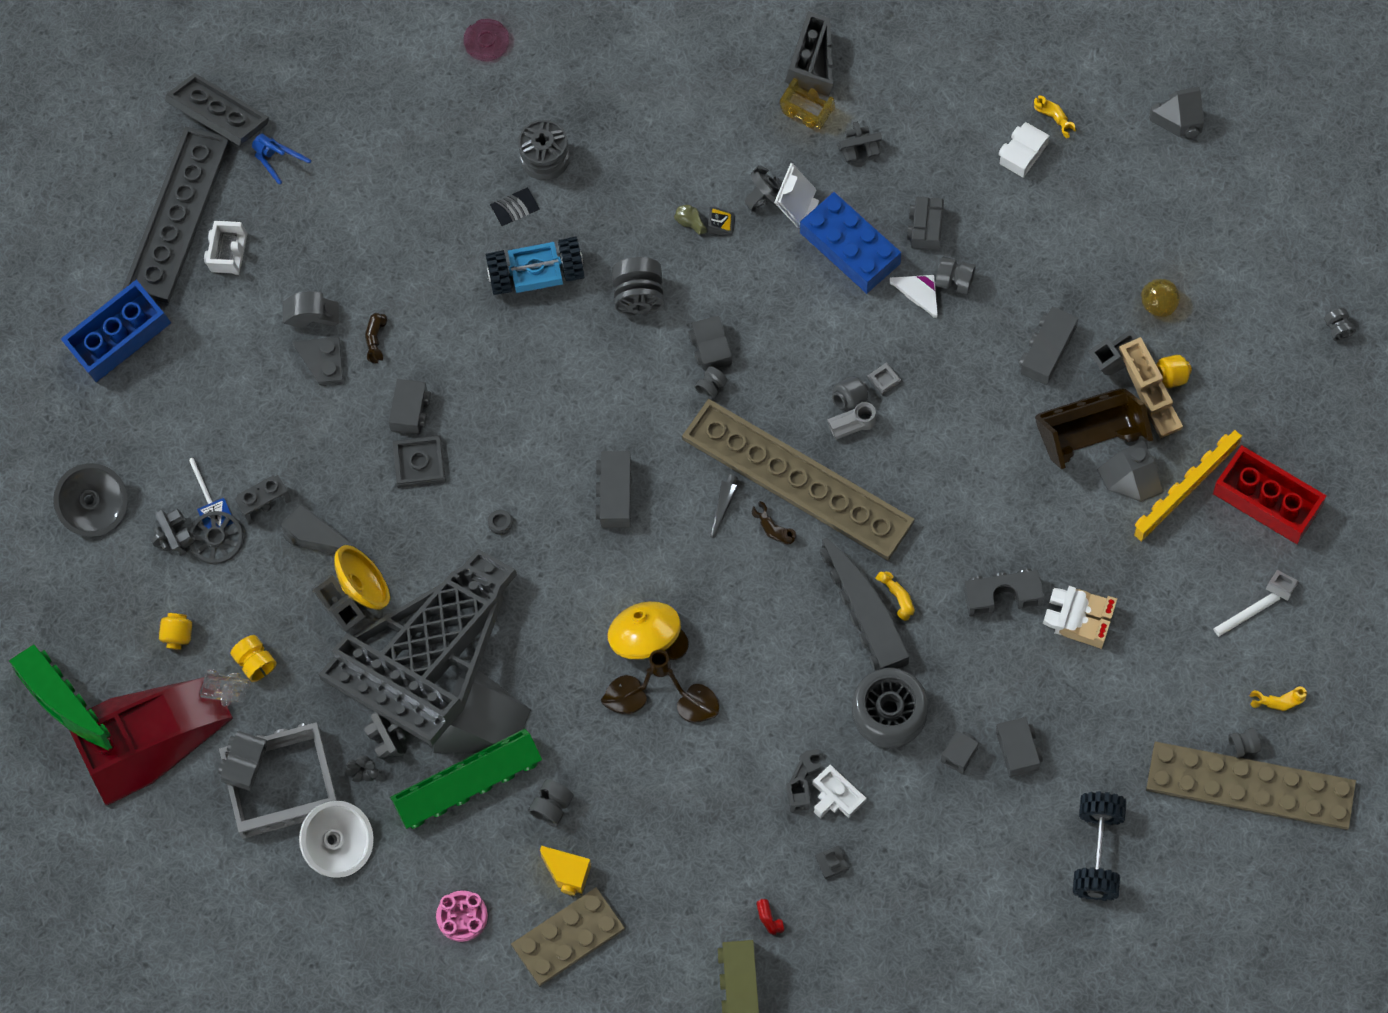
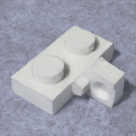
(836, 794)

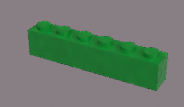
(466, 778)

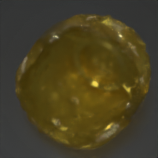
(1160, 297)

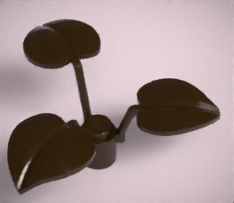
(631, 698)

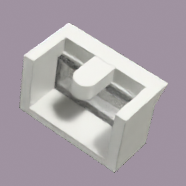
(226, 247)

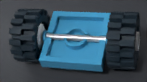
(535, 266)

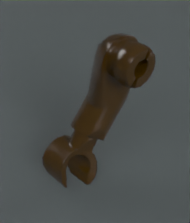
(375, 322)
(778, 533)

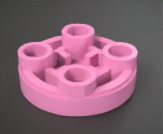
(461, 916)

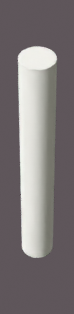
(1246, 614)

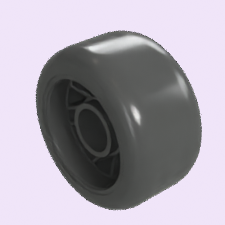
(889, 689)

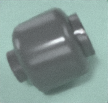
(849, 393)

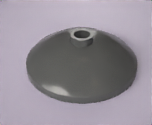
(108, 499)

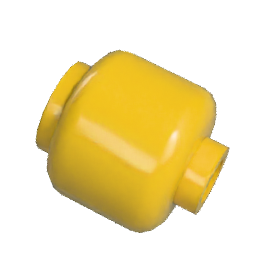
(1174, 370)
(175, 630)

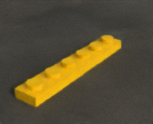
(1193, 478)

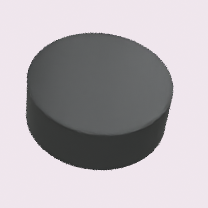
(500, 522)

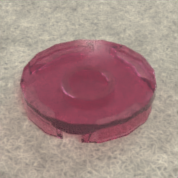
(488, 46)

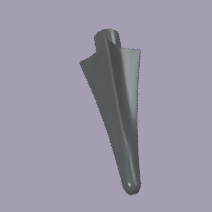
(727, 492)

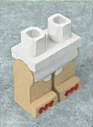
(1082, 615)

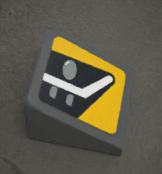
(720, 221)

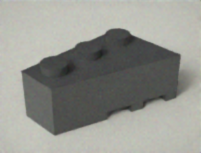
(812, 55)

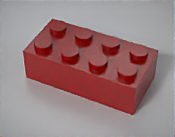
(1269, 494)

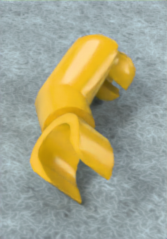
(1054, 110)
(903, 597)
(1281, 703)

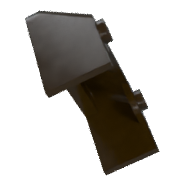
(1091, 422)

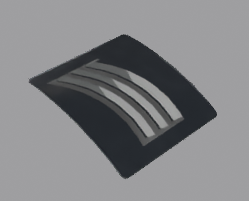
(514, 206)

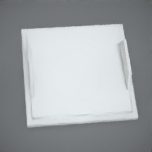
(796, 196)

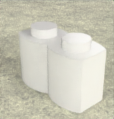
(1023, 149)

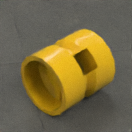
(251, 655)

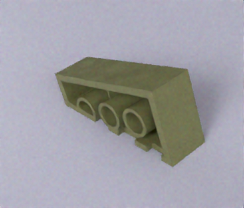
(739, 977)

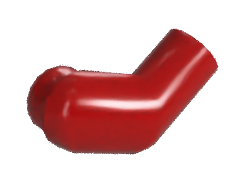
(766, 918)

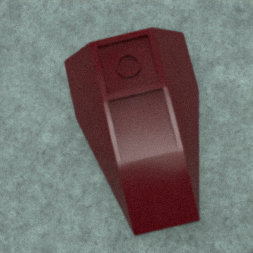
(149, 735)

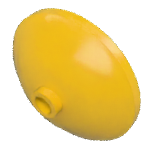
(361, 578)
(644, 629)

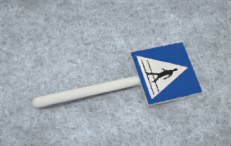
(219, 505)

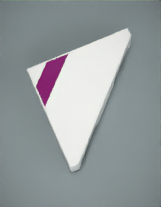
(919, 290)

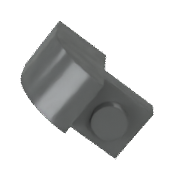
(310, 307)
(1108, 354)
(337, 603)

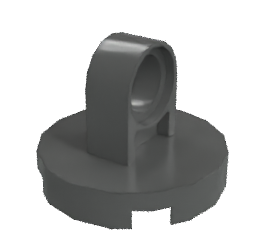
(766, 189)

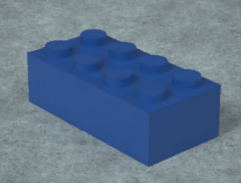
(850, 242)
(116, 330)

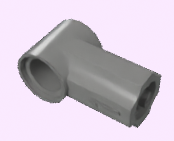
(851, 422)

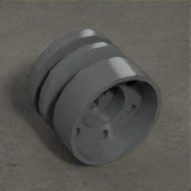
(547, 160)
(638, 286)

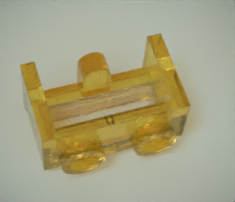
(806, 105)

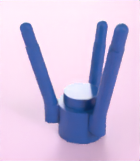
(267, 147)

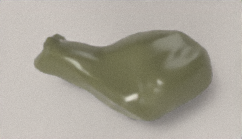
(689, 217)

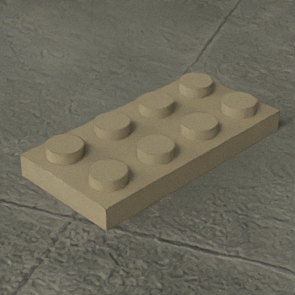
(567, 936)

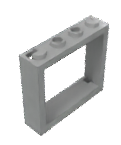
(290, 816)

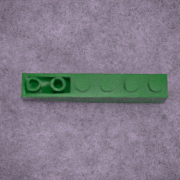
(57, 696)

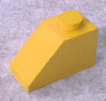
(567, 870)

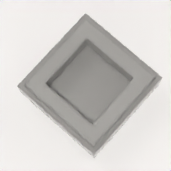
(884, 378)
(1282, 585)

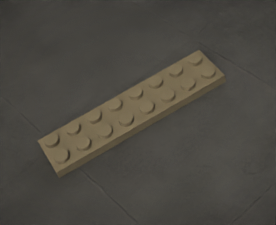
(1251, 785)

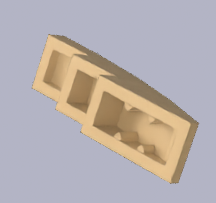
(1150, 387)

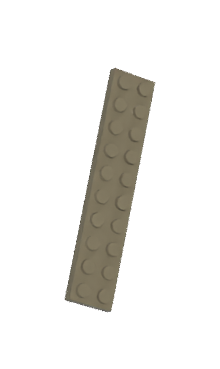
(798, 479)

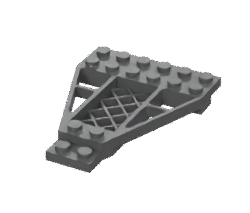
(408, 695)

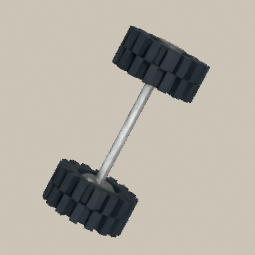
(1096, 882)

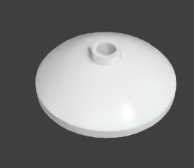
(351, 839)

